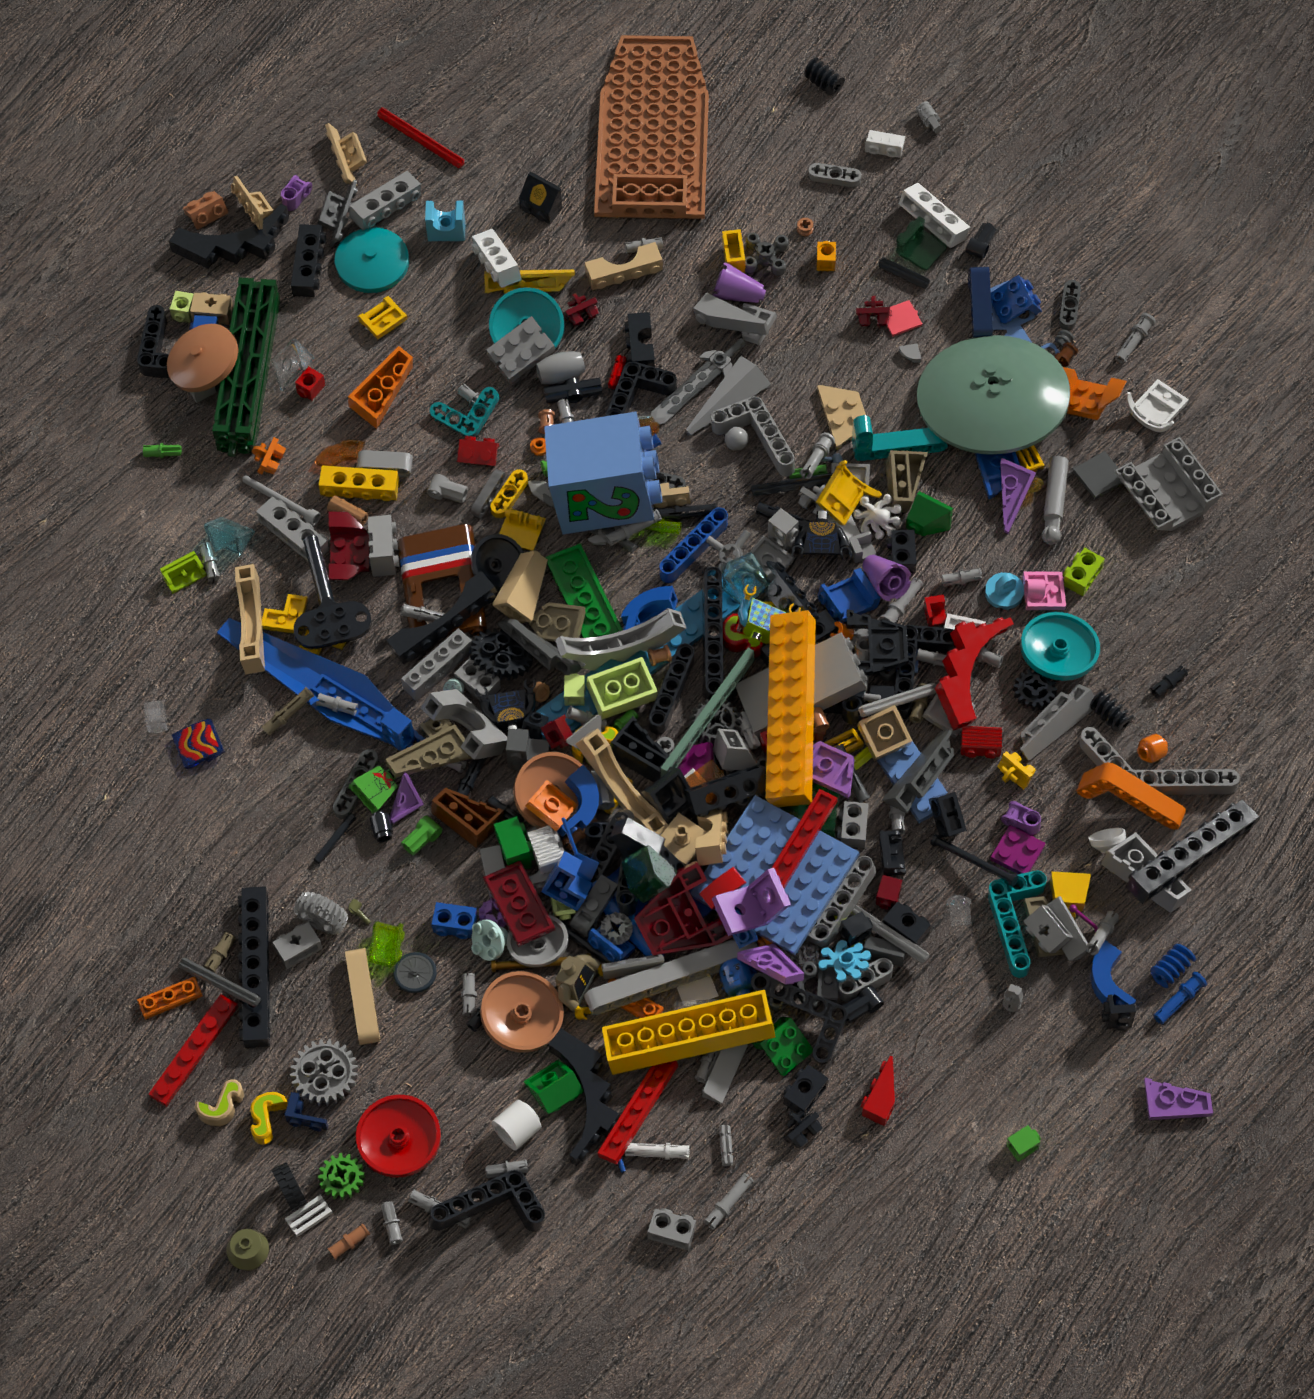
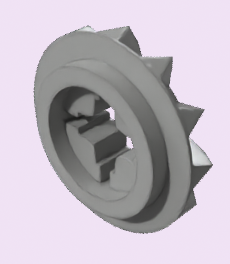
(625, 928)

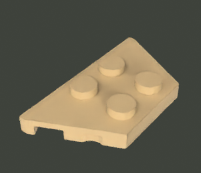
(840, 410)

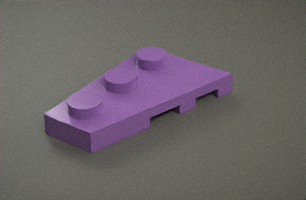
(772, 962)

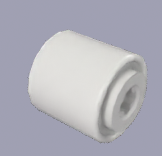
(516, 1124)

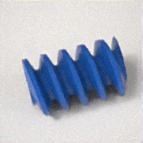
(1171, 964)

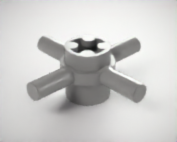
(724, 550)

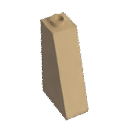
(522, 587)

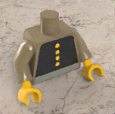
(574, 980)

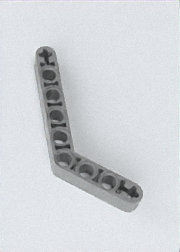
(1093, 742)

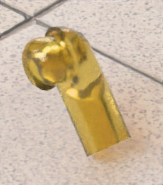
(1036, 485)

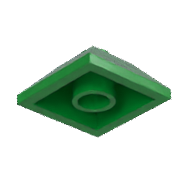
(928, 516)

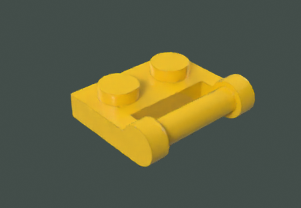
(386, 320)

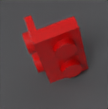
(477, 452)

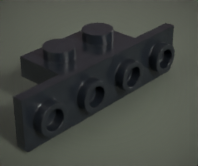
(784, 591)

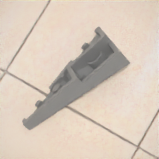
(740, 383)

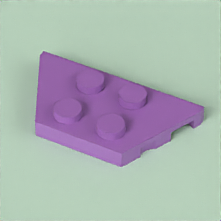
(832, 768)

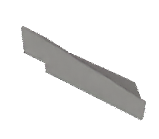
(1056, 720)

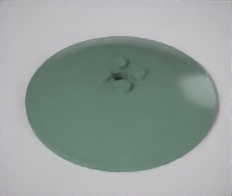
(999, 417)

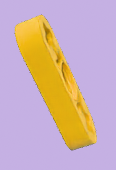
(509, 485)

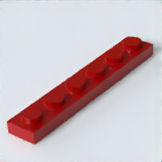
(804, 835)
(193, 1050)
(636, 1111)

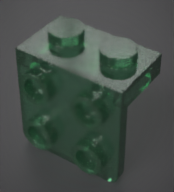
(918, 245)

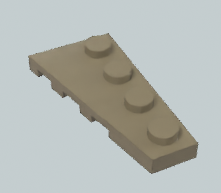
(429, 753)

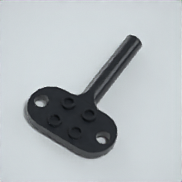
(331, 621)

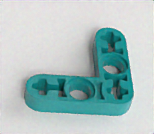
(470, 419)

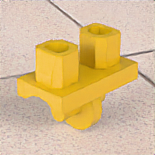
(1014, 770)

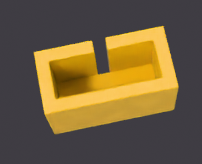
(733, 249)

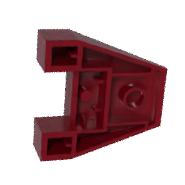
(672, 919)

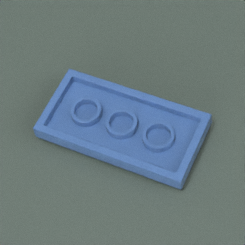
(896, 765)

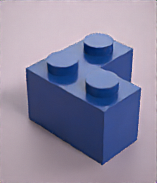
(565, 884)

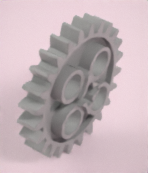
(313, 1059)

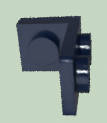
(296, 1119)

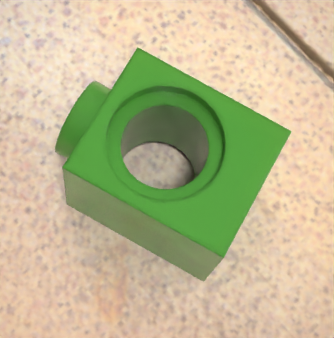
(1023, 1143)

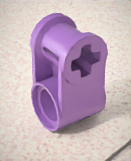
(295, 192)
(1019, 816)

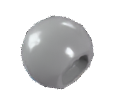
(736, 438)

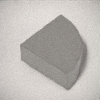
(911, 352)

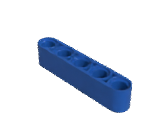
(689, 552)

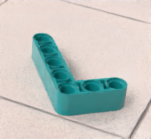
(877, 446)
(1009, 918)

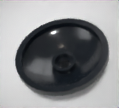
(498, 550)

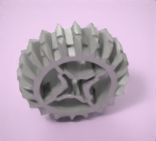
(320, 913)

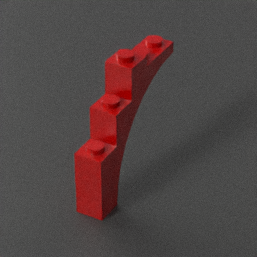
(955, 688)

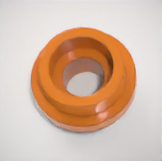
(539, 451)

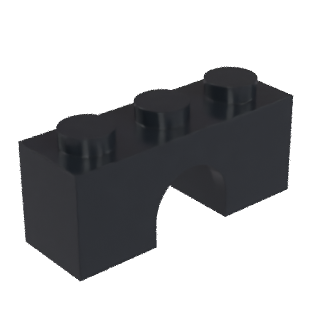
(639, 328)

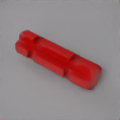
(616, 371)

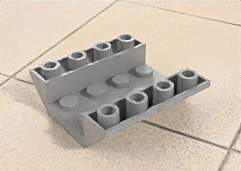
(1171, 486)

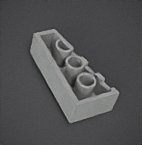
(1132, 855)

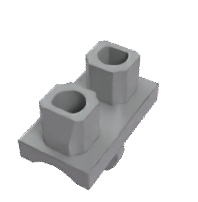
(808, 497)

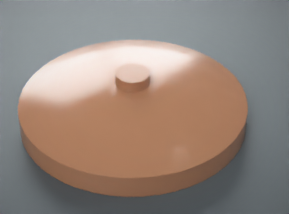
(202, 357)
(546, 766)
(521, 1011)

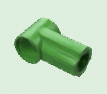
(425, 831)

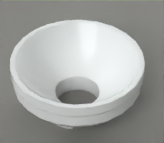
(1107, 838)

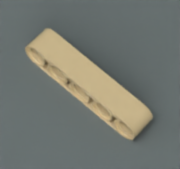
(362, 996)

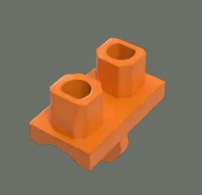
(273, 450)

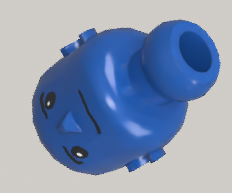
(736, 977)

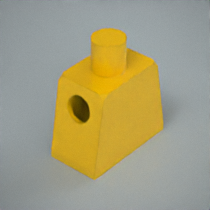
(1071, 888)

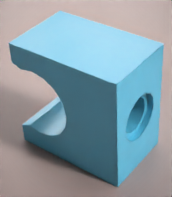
(437, 220)

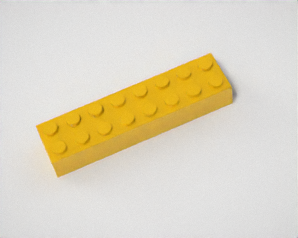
(688, 1032)

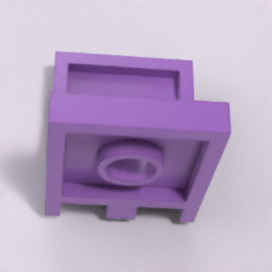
(754, 902)

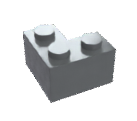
(522, 748)

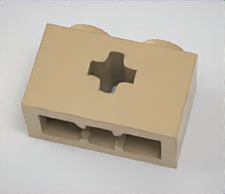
(212, 305)

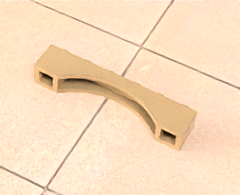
(251, 619)
(601, 758)

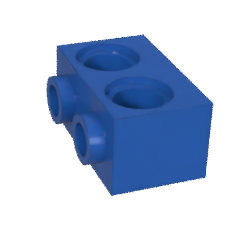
(397, 729)
(456, 915)

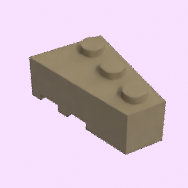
(903, 476)

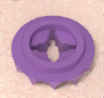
(486, 909)

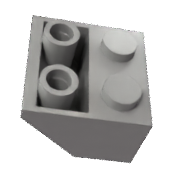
(733, 751)

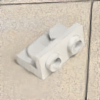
(884, 144)

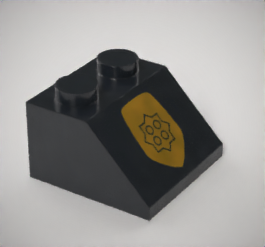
(540, 198)

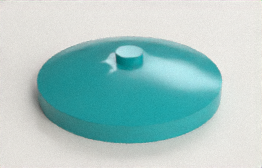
(372, 260)
(522, 304)
(1060, 646)

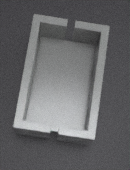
(520, 350)

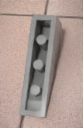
(723, 315)

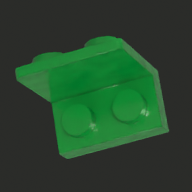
(787, 1047)

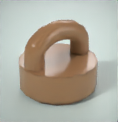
(541, 692)

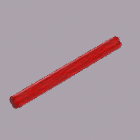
(420, 137)

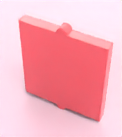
(903, 318)

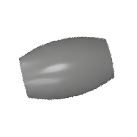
(560, 367)

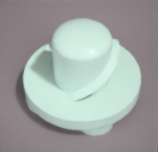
(488, 939)

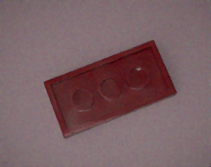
(519, 903)

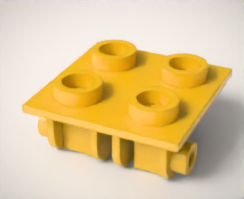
(522, 528)

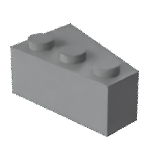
(382, 545)

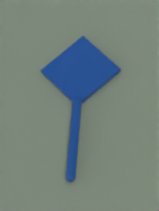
(588, 865)

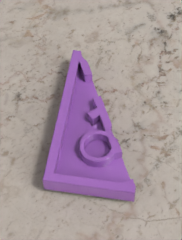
(1015, 485)

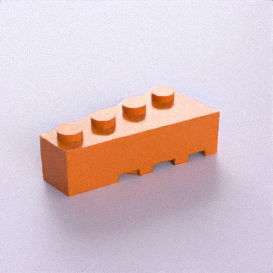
(380, 388)

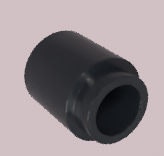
(381, 826)

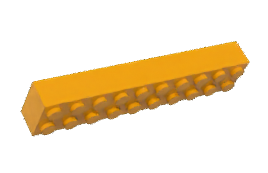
(790, 709)

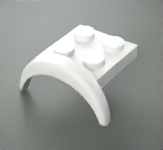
(1157, 406)

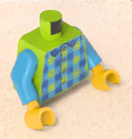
(756, 617)

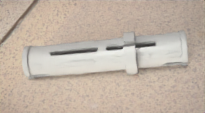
(655, 1150)

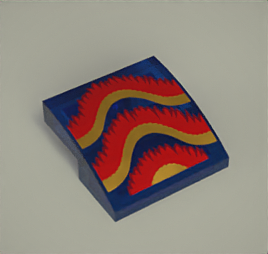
(198, 743)

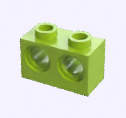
(1086, 572)

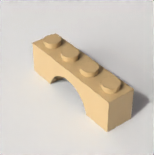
(602, 273)
(712, 845)

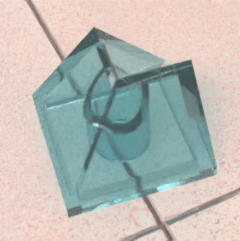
(228, 535)
(742, 572)

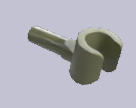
(354, 907)

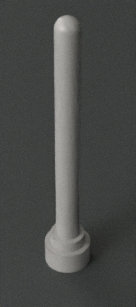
(310, 516)

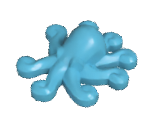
(846, 960)

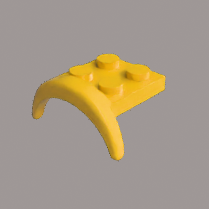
(843, 494)

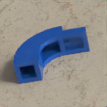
(648, 605)
(587, 795)
(1101, 976)

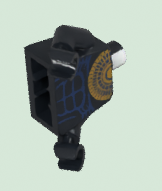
(821, 538)
(508, 708)

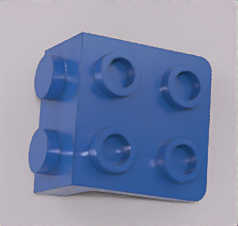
(1014, 299)

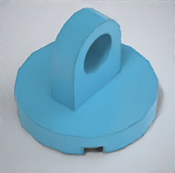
(1004, 591)

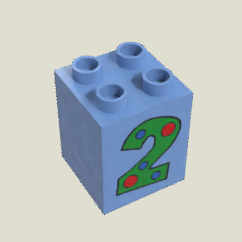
(602, 472)

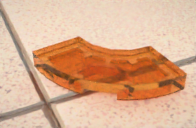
(340, 452)

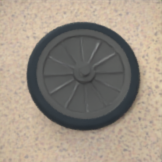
(415, 972)

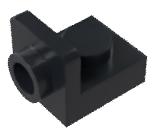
(533, 723)

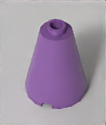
(738, 286)
(887, 577)

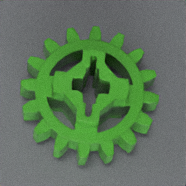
(349, 1172)

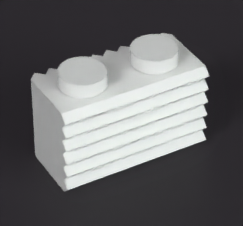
(545, 848)

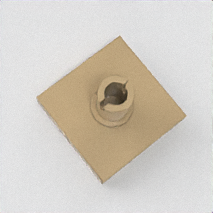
(681, 838)

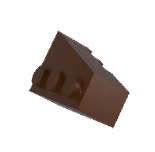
(466, 817)

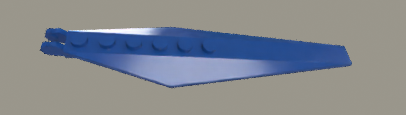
(302, 669)

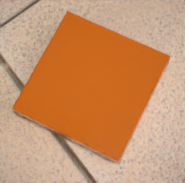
(551, 805)

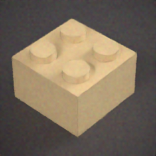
(884, 733)

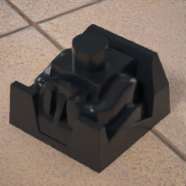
(668, 794)

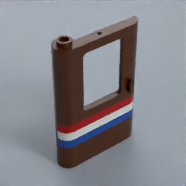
(436, 557)

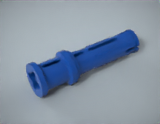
(1185, 992)

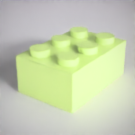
(621, 688)

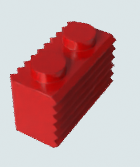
(981, 741)

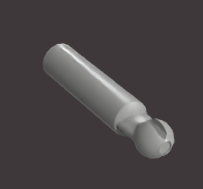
(1055, 499)

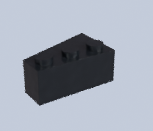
(638, 751)

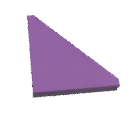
(406, 800)

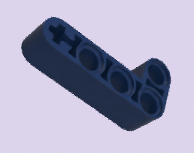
(980, 301)

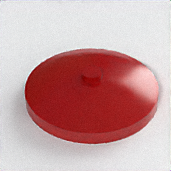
(398, 1136)

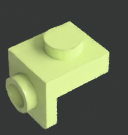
(561, 910)

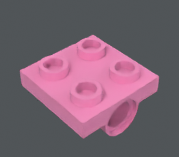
(1044, 591)

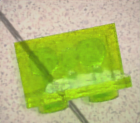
(386, 944)

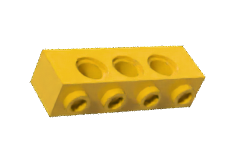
(352, 476)

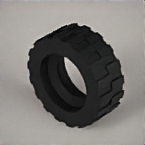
(289, 1186)

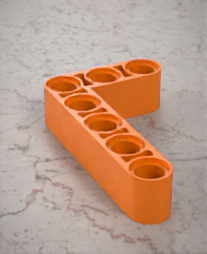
(1133, 791)

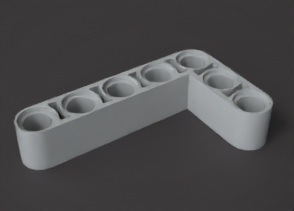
(754, 412)
(842, 911)

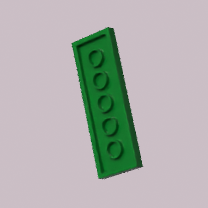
(582, 588)

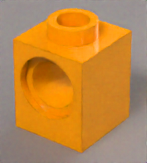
(826, 256)

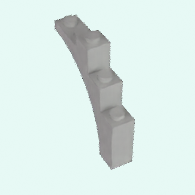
(620, 646)

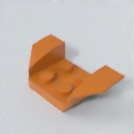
(1090, 398)

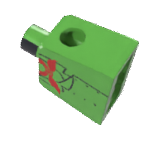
(374, 787)

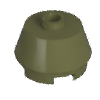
(247, 1249)

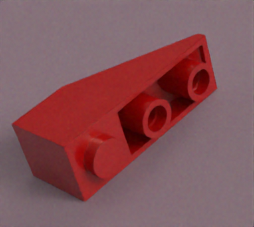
(881, 1100)

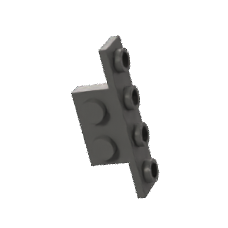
(334, 212)

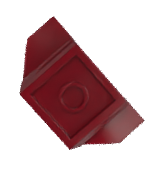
(347, 547)

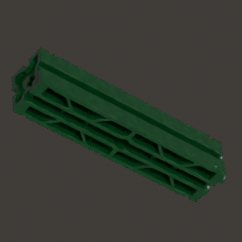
(244, 388)

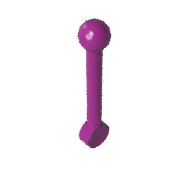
(1073, 908)

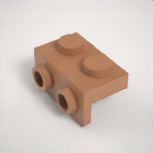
(205, 209)

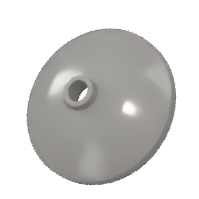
(552, 946)

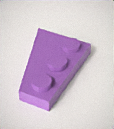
(1175, 1102)

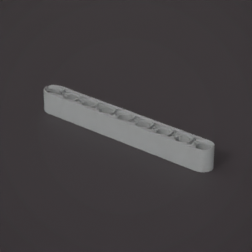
(661, 977)

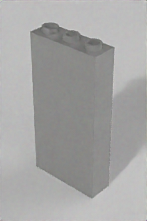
(835, 680)

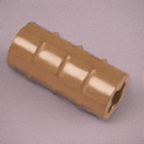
(340, 505)

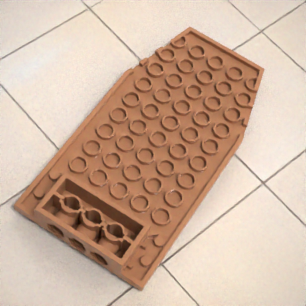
(653, 131)

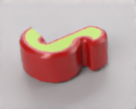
(735, 640)

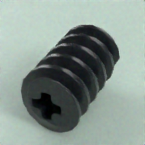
(823, 76)
(1109, 712)

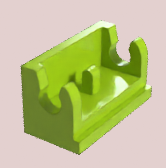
(183, 572)

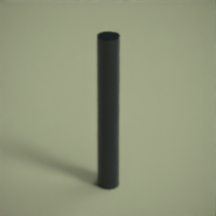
(334, 838)

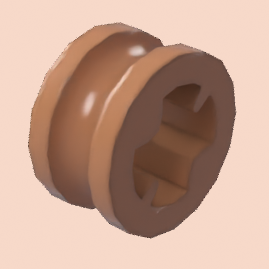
(805, 231)

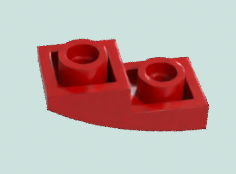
(727, 882)

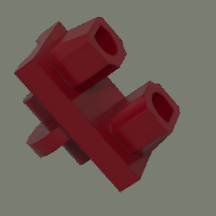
(573, 313)
(881, 313)

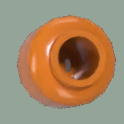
(1152, 748)

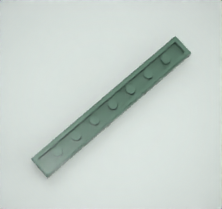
(709, 711)

